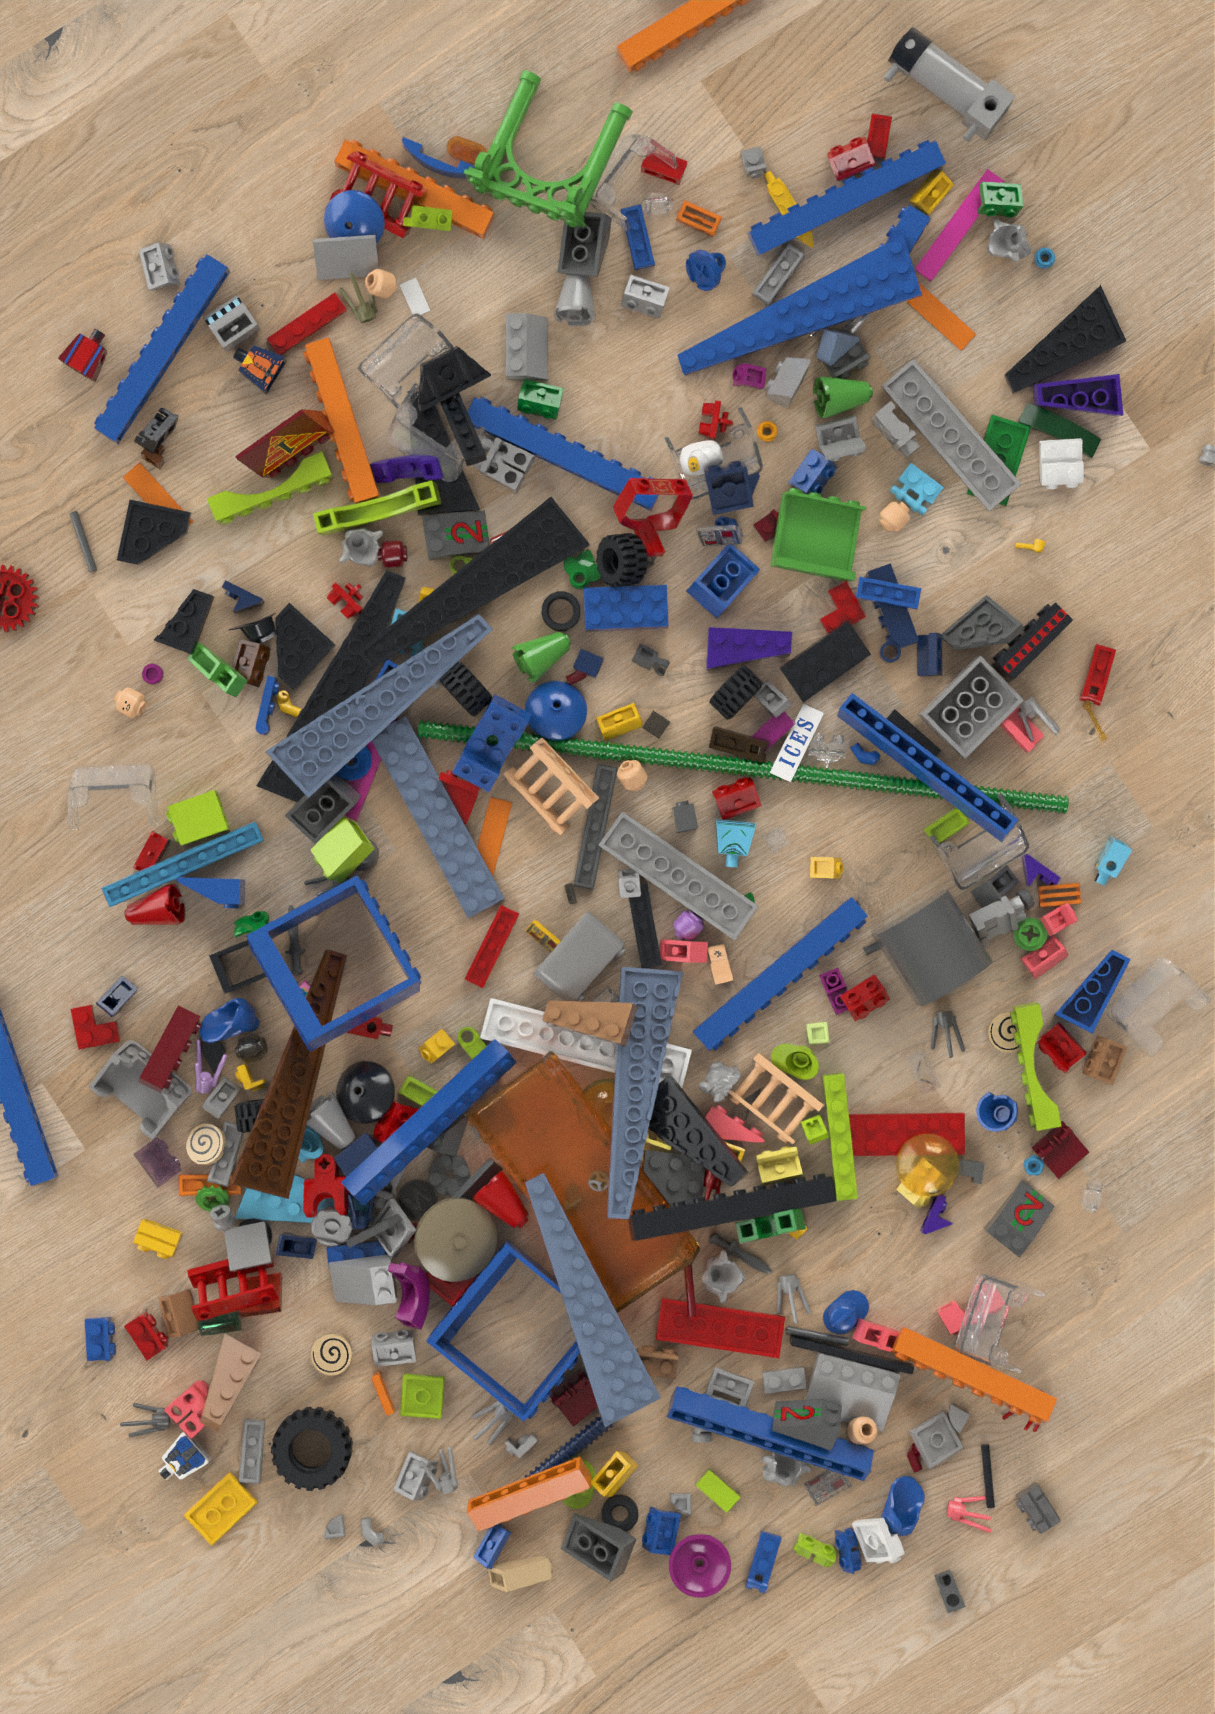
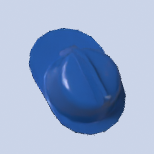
(845, 1311)

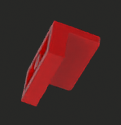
(658, 168)

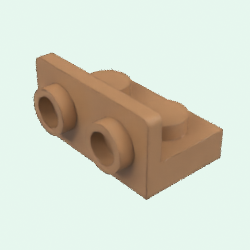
(1104, 1060)
(659, 1362)

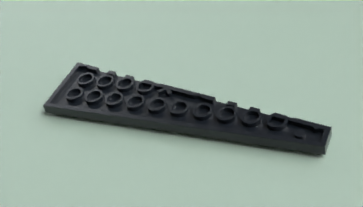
(517, 556)
(343, 676)

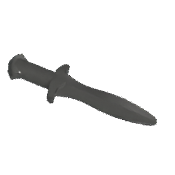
(295, 949)
(732, 1249)

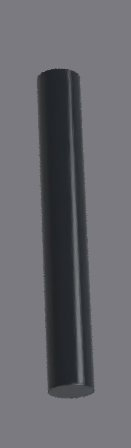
(988, 1481)

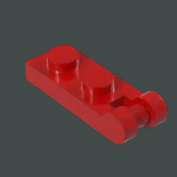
(1098, 674)

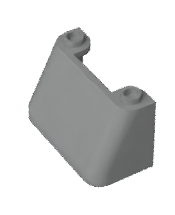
(579, 958)
(121, 1079)

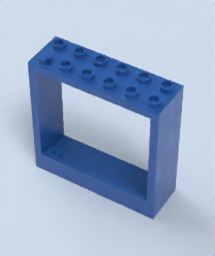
(290, 993)
(463, 1309)

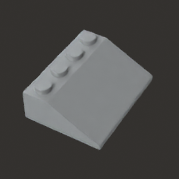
(971, 707)
(855, 1386)

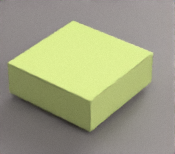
(817, 1033)

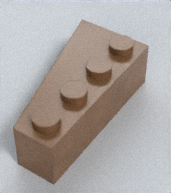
(595, 1019)
(230, 1375)

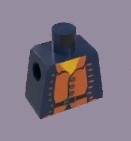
(260, 366)

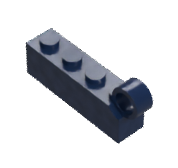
(893, 618)

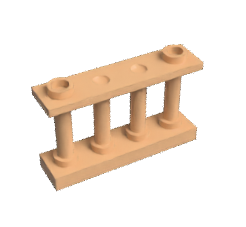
(559, 768)
(777, 1078)

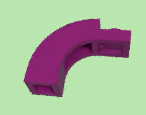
(415, 1294)

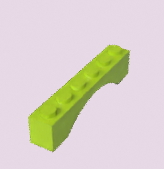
(310, 472)
(363, 513)
(1028, 1025)
(840, 1136)

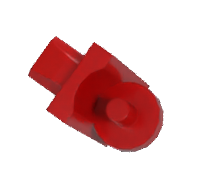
(713, 410)
(338, 593)

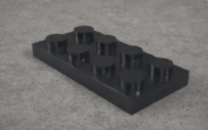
(825, 661)

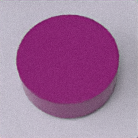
(152, 674)

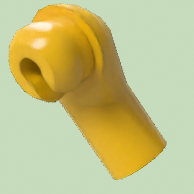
(285, 705)

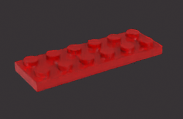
(890, 1131)
(721, 1328)

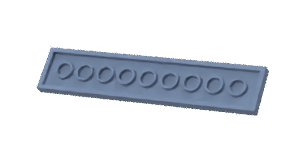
(437, 817)

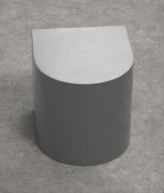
(933, 948)

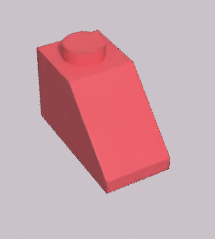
(683, 951)

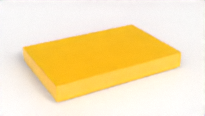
(220, 1508)

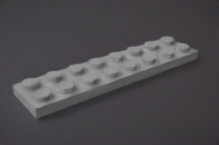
(951, 435)
(678, 876)

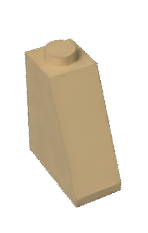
(520, 1573)

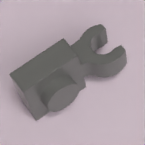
(648, 658)

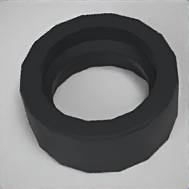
(561, 626)

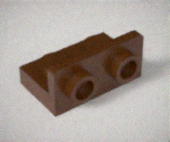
(251, 661)

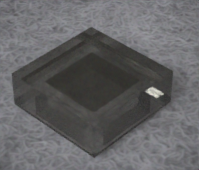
(656, 724)
(570, 893)

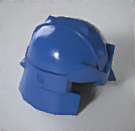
(996, 1112)

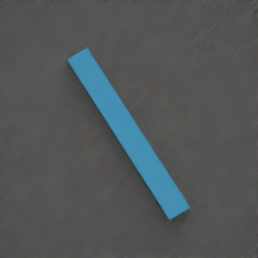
(182, 864)

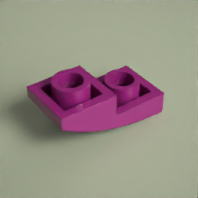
(774, 728)
(834, 988)

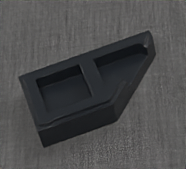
(213, 1053)

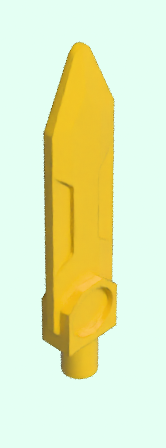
(783, 201)

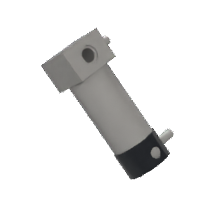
(951, 82)

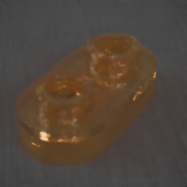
(467, 150)

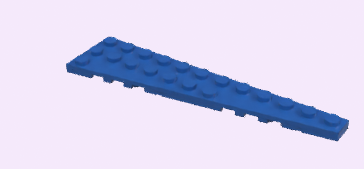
(854, 290)

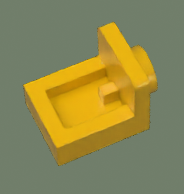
(436, 1046)
(244, 1076)

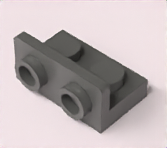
(852, 359)

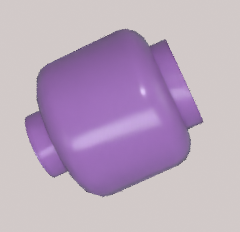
(688, 925)

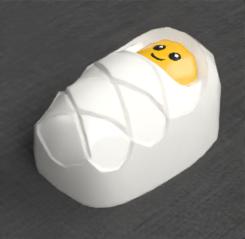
(699, 456)

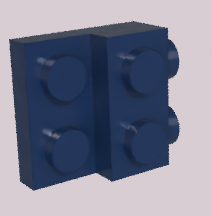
(728, 487)

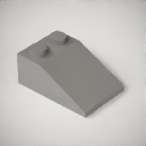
(788, 380)
(364, 1281)

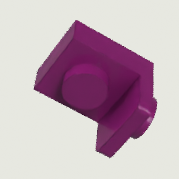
(749, 376)

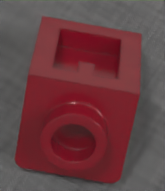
(767, 525)

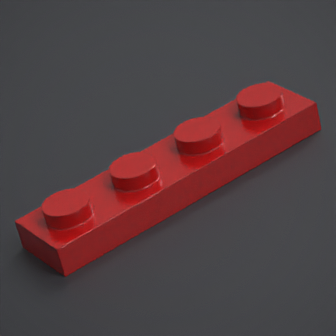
(307, 324)
(491, 946)

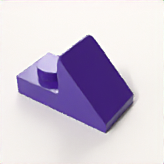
(1033, 868)
(932, 1220)

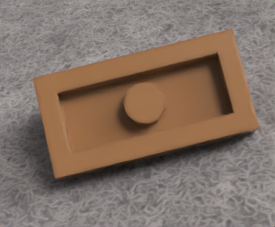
(178, 1313)

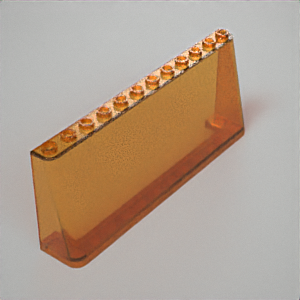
(552, 1127)

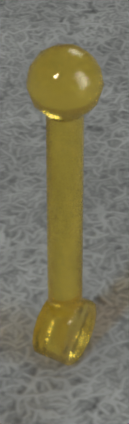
(1087, 706)

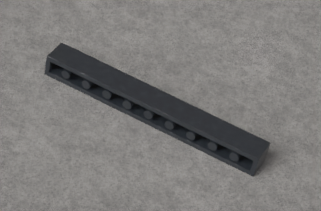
(731, 1208)

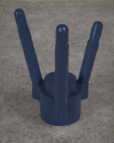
(359, 1217)

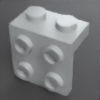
(839, 438)

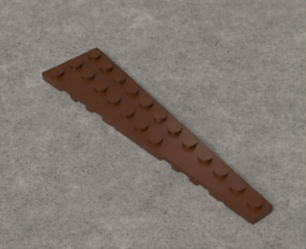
(279, 1129)

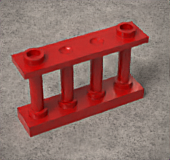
(393, 225)
(219, 1273)

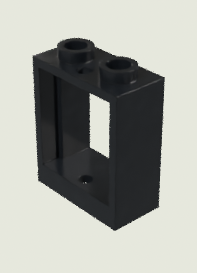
(222, 973)

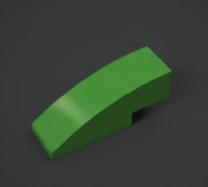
(217, 670)

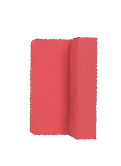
(1016, 730)

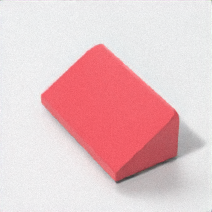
(1045, 958)

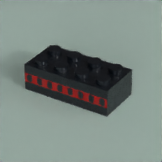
(1031, 642)

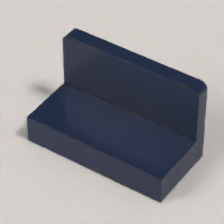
(929, 655)
(356, 1153)

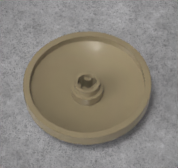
(455, 1239)

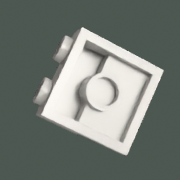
(1061, 463)
(877, 1541)

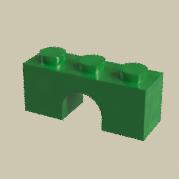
(770, 1226)

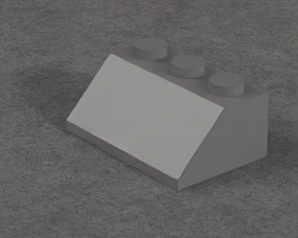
(526, 347)

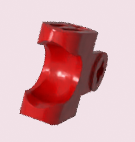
(325, 1185)

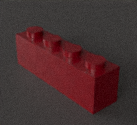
(169, 1049)

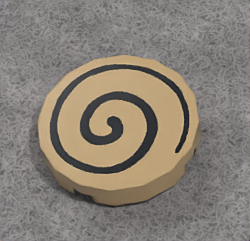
(1002, 1033)
(206, 1144)
(331, 1354)

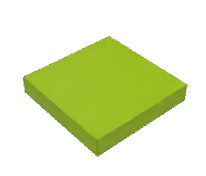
(422, 1396)

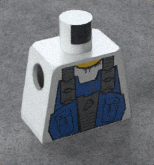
(184, 1457)

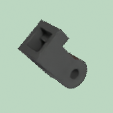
(971, 1168)
(949, 1591)

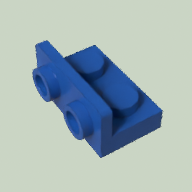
(99, 1338)
(660, 1531)

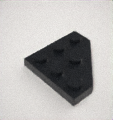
(150, 530)
(299, 646)

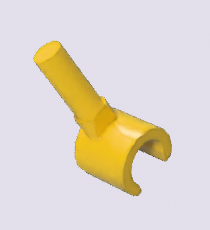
(1037, 547)

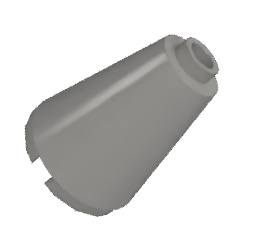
(575, 301)
(330, 1121)

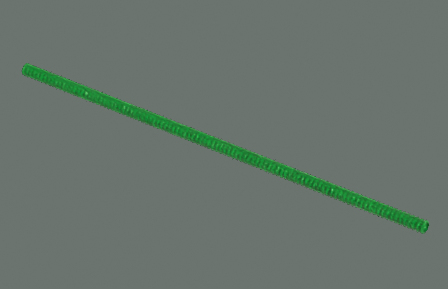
(743, 766)

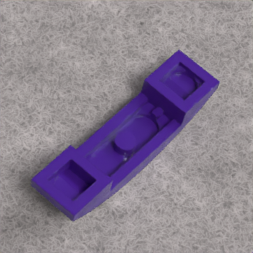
(406, 467)

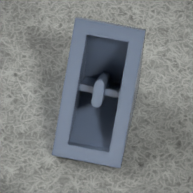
(835, 344)

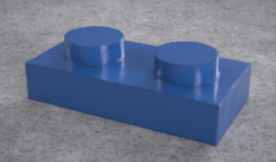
(492, 1545)

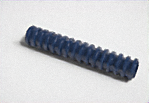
(574, 1446)

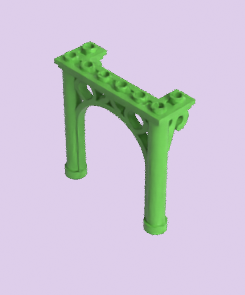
(578, 198)

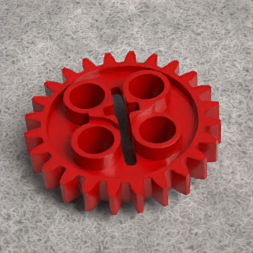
(23, 602)

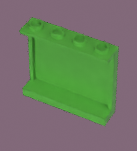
(816, 535)

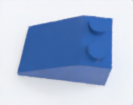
(723, 580)
(222, 891)

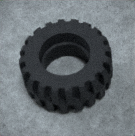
(303, 1475)

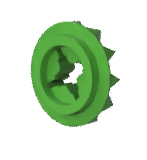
(1035, 942)
(203, 1195)

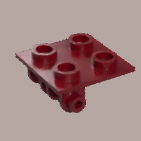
(1060, 1150)
(574, 1397)

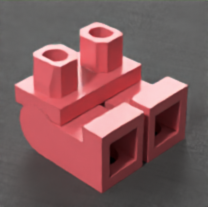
(190, 1400)

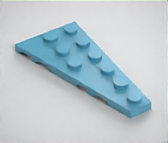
(273, 1208)

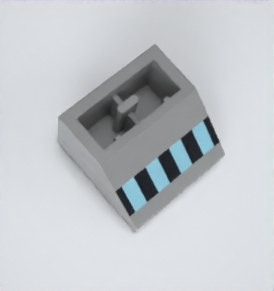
(231, 323)

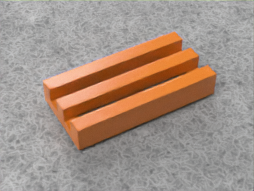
(714, 226)
(1077, 893)
(383, 1393)

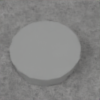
(331, 1227)

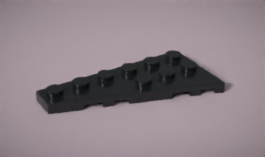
(1077, 338)
(454, 495)
(688, 1131)

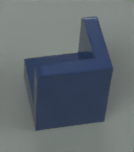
(588, 663)

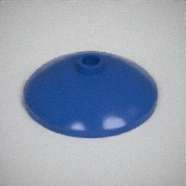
(356, 208)
(554, 722)

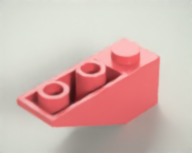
(731, 1128)

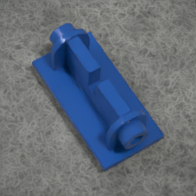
(849, 1560)

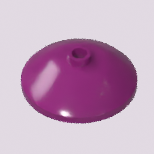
(703, 1579)

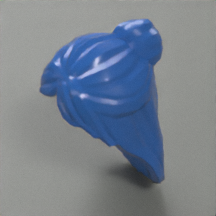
(228, 1021)
(903, 1506)

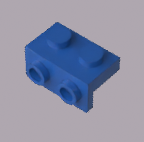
(813, 473)

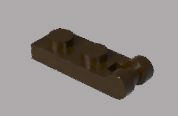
(738, 744)

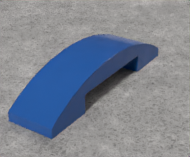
(415, 151)

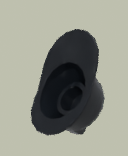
(259, 630)

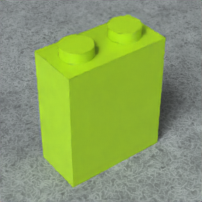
(197, 818)
(342, 849)

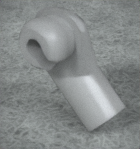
(369, 1534)

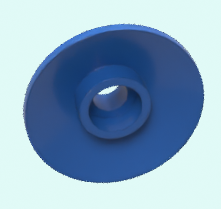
(361, 766)

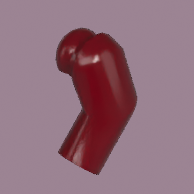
(575, 677)
(913, 1456)

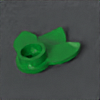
(582, 566)
(250, 923)

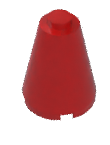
(157, 908)
(502, 1201)

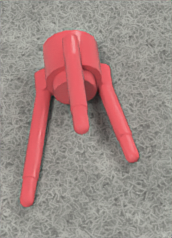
(956, 1511)

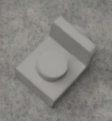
(753, 162)
(629, 883)
(525, 1444)

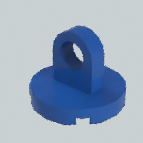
(705, 269)

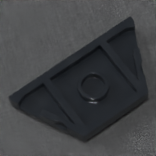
(447, 376)

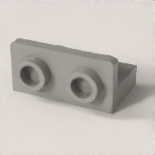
(159, 266)
(645, 296)
(393, 1348)
(413, 1479)

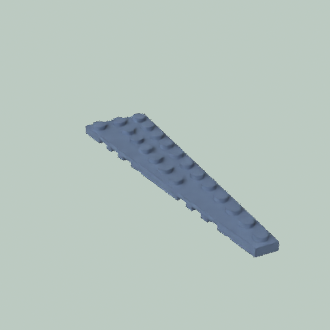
(338, 735)
(638, 1077)

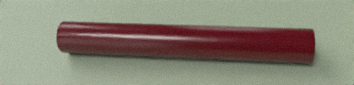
(690, 1291)

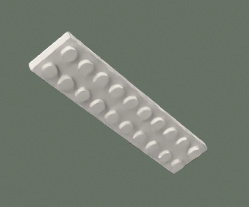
(524, 1029)

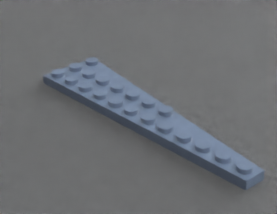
(609, 1355)

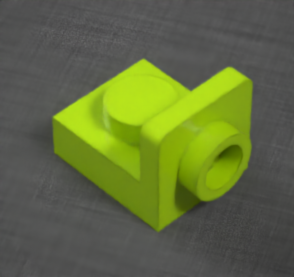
(814, 1129)

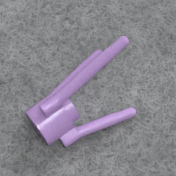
(204, 1081)

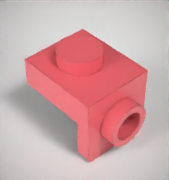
(1058, 919)

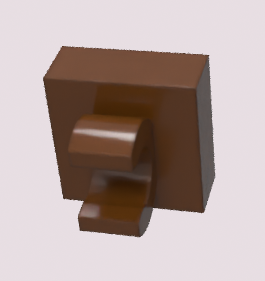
(154, 459)

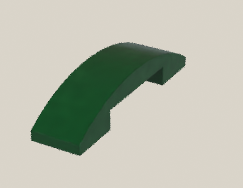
(1058, 427)

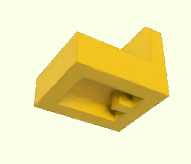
(826, 867)

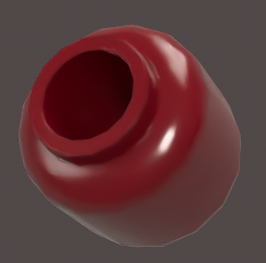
(392, 554)

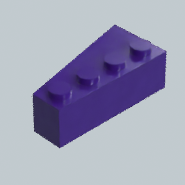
(1088, 395)
(740, 646)

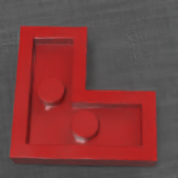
(846, 605)
(90, 1034)

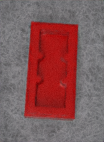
(879, 134)

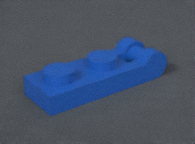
(267, 707)
(763, 1561)

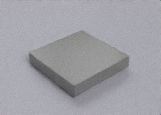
(398, 1235)
(248, 1246)
(936, 1439)

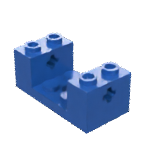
(481, 761)

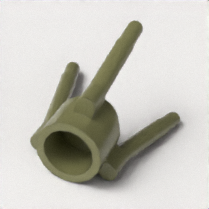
(365, 311)

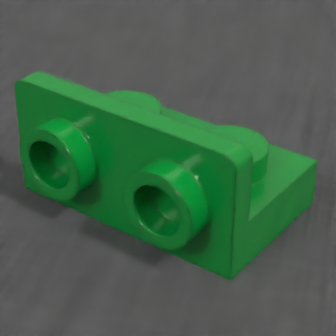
(1000, 199)
(540, 399)

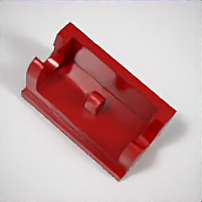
(152, 851)

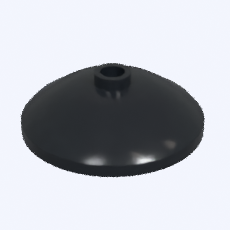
(376, 1093)

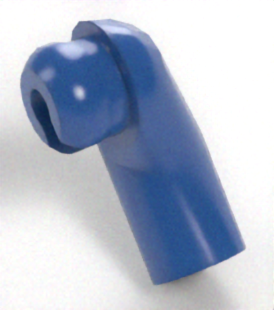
(863, 756)

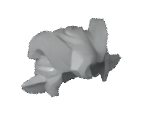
(1008, 241)
(361, 546)
(720, 1080)
(722, 1276)
(783, 1469)

